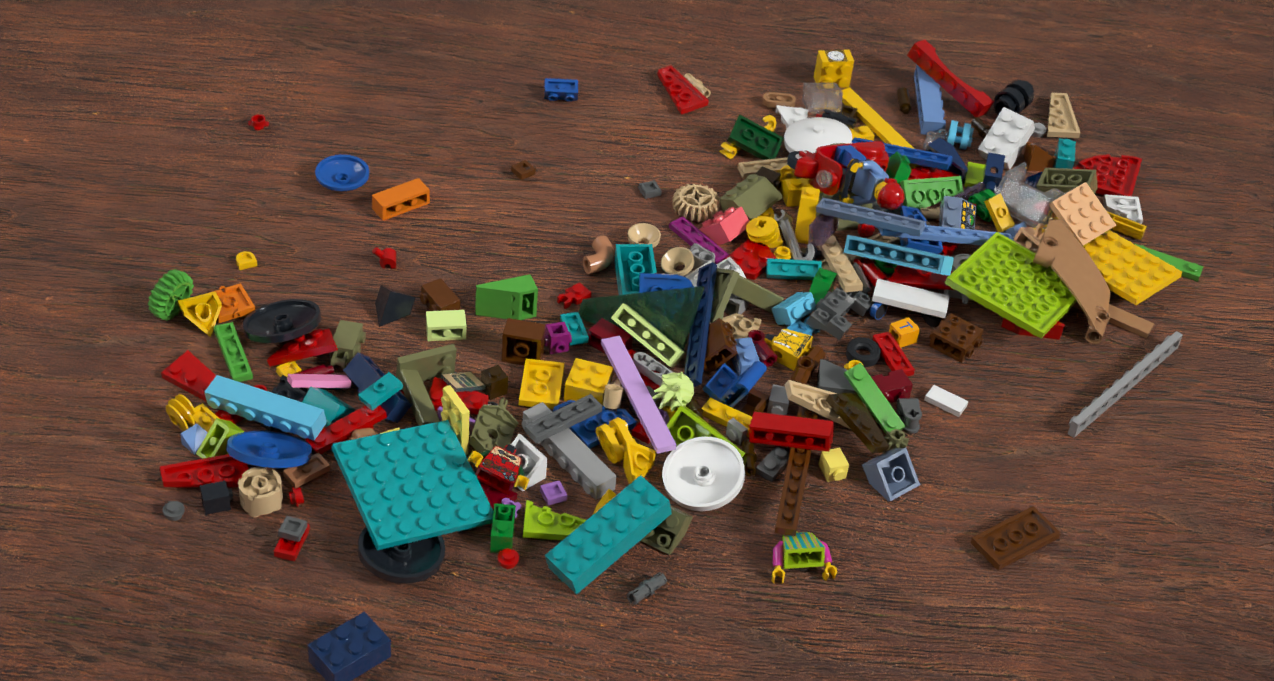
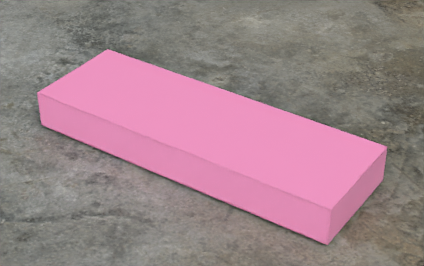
(318, 381)

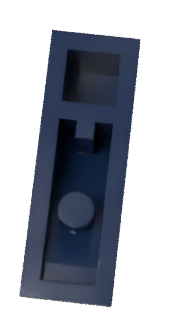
(943, 147)

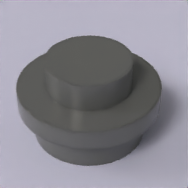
(173, 510)

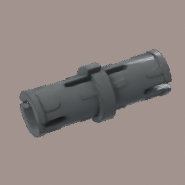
(646, 588)

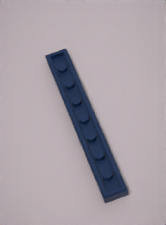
(699, 331)

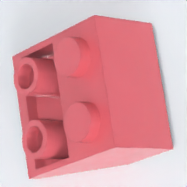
(725, 225)

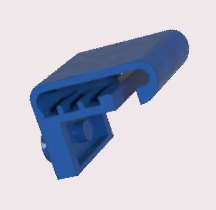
(729, 387)

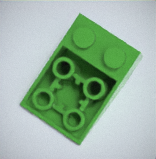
(507, 298)

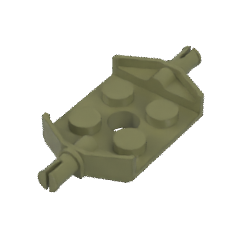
(495, 421)

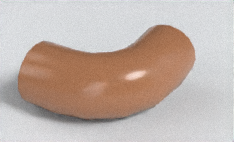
(603, 257)

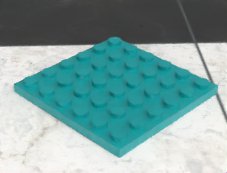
(413, 484)

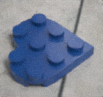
(656, 282)

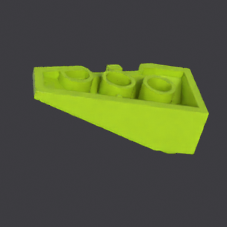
(688, 425)

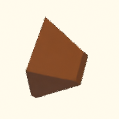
(1037, 158)

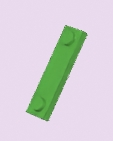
(1189, 270)
(233, 352)
(873, 398)

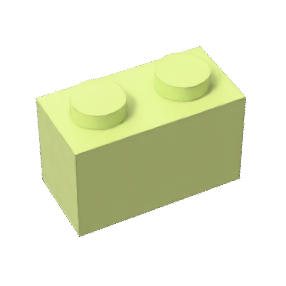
(446, 325)

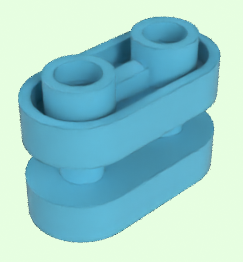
(966, 131)

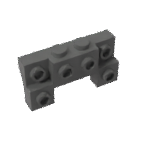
(834, 307)

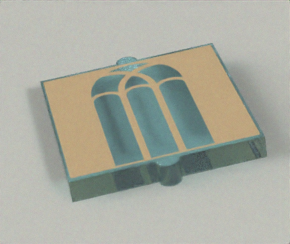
(463, 381)

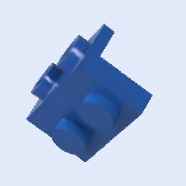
(561, 89)

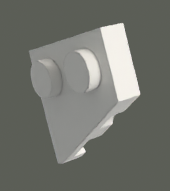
(791, 115)
(1124, 206)

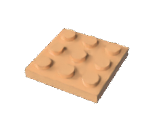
(1082, 214)

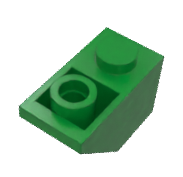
(502, 527)

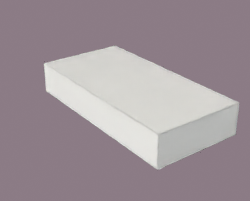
(946, 400)

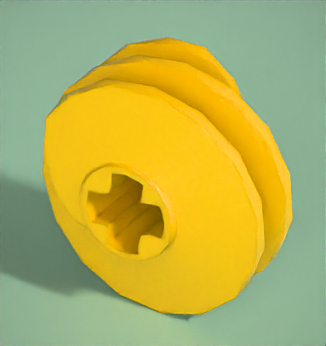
(763, 230)
(180, 412)

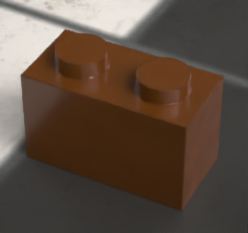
(439, 296)

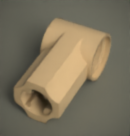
(613, 395)

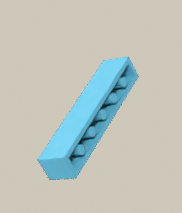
(899, 255)
(265, 407)

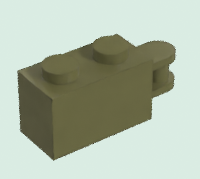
(348, 341)

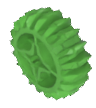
(167, 292)

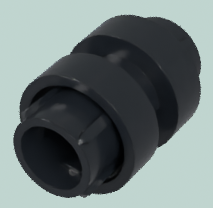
(1014, 96)

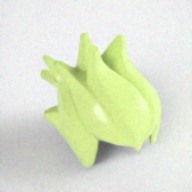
(674, 390)

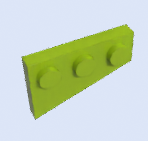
(546, 524)

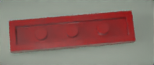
(343, 428)

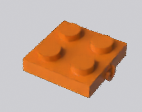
(234, 302)

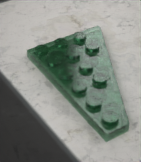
(666, 310)

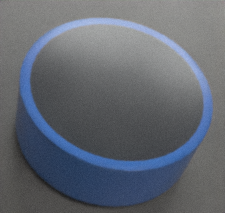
(878, 310)

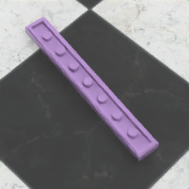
(638, 395)

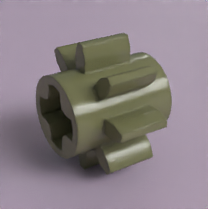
(896, 439)

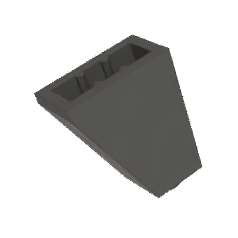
(832, 378)

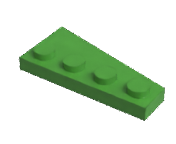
(929, 191)

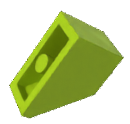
(217, 437)

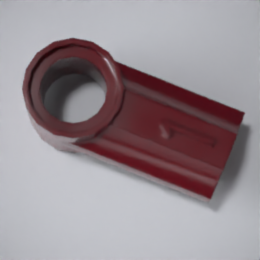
(765, 353)

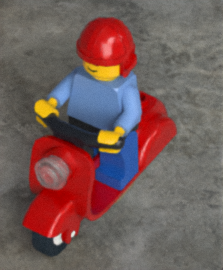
(851, 167)

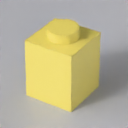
(833, 464)

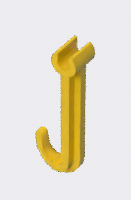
(730, 149)

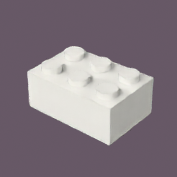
(1007, 136)

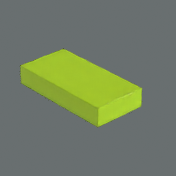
(974, 174)

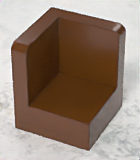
(756, 402)

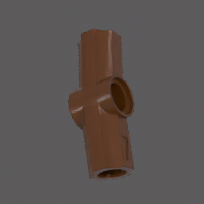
(807, 364)

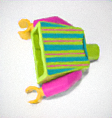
(801, 552)

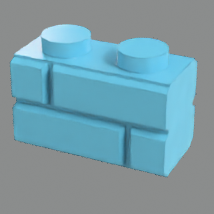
(794, 308)

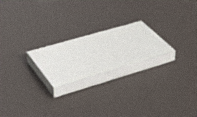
(911, 298)

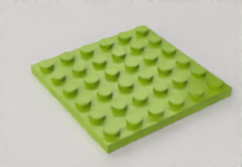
(1013, 286)

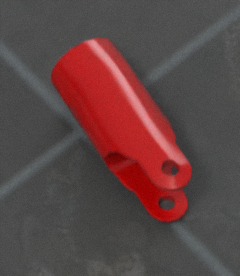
(871, 271)

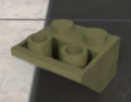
(669, 532)

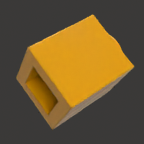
(904, 332)

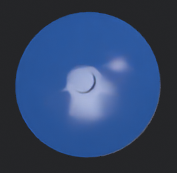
(269, 449)

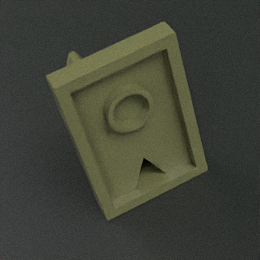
(731, 282)
(421, 367)

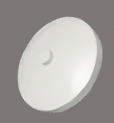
(815, 132)
(703, 473)

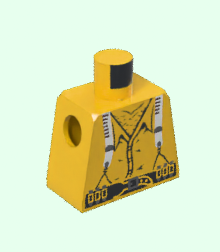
(789, 346)

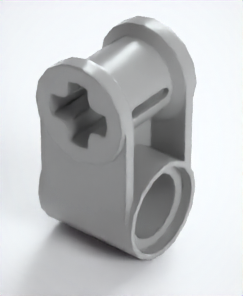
(701, 255)

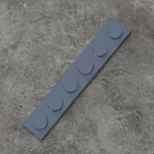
(871, 217)

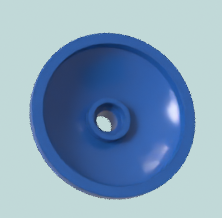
(342, 173)

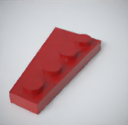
(681, 91)
(203, 472)

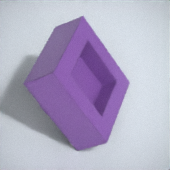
(553, 493)

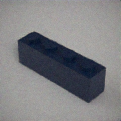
(365, 372)

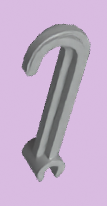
(790, 238)

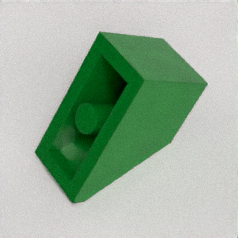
(898, 167)
(822, 284)

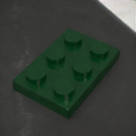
(755, 139)

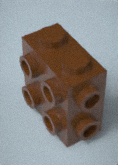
(956, 338)
(720, 345)

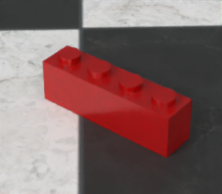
(791, 431)

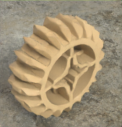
(696, 202)

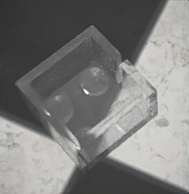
(822, 96)

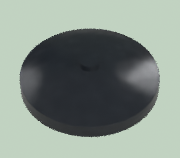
(282, 321)
(404, 562)

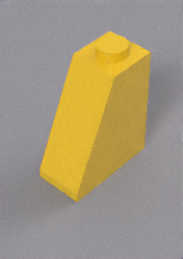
(806, 213)

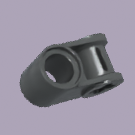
(910, 413)

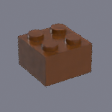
(522, 341)

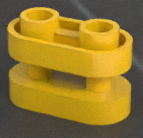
(614, 438)

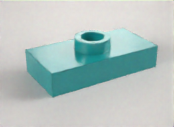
(575, 327)
(380, 391)

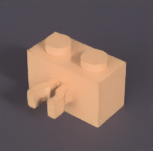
(1029, 237)

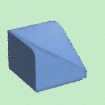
(193, 438)

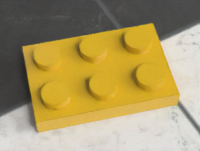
(541, 383)

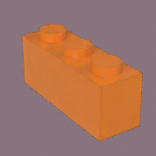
(400, 199)

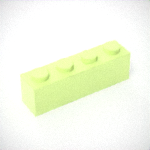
(648, 335)

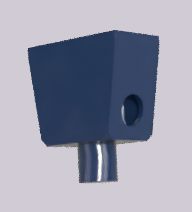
(992, 180)

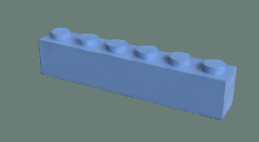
(928, 102)

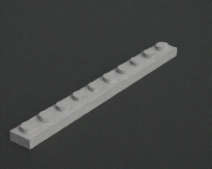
(1122, 386)

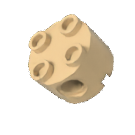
(260, 491)

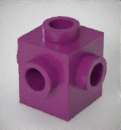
(557, 337)

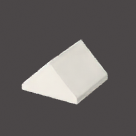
(532, 460)

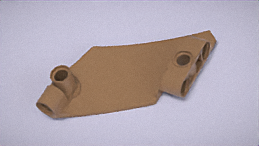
(1079, 273)

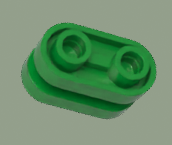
(978, 199)

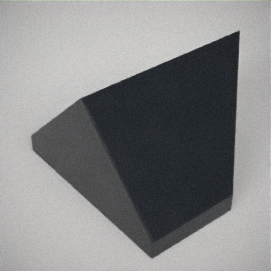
(392, 305)

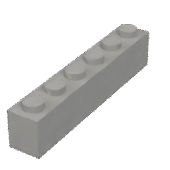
(574, 456)

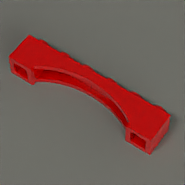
(971, 99)

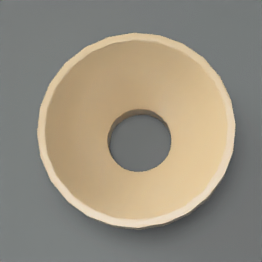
(644, 232)
(676, 257)

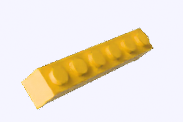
(1127, 226)

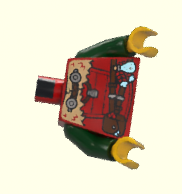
(500, 468)

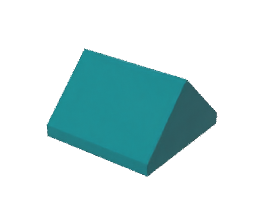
(333, 407)

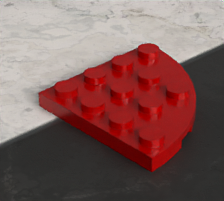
(1114, 174)

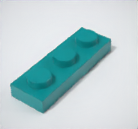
(792, 269)

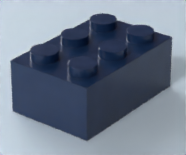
(349, 649)

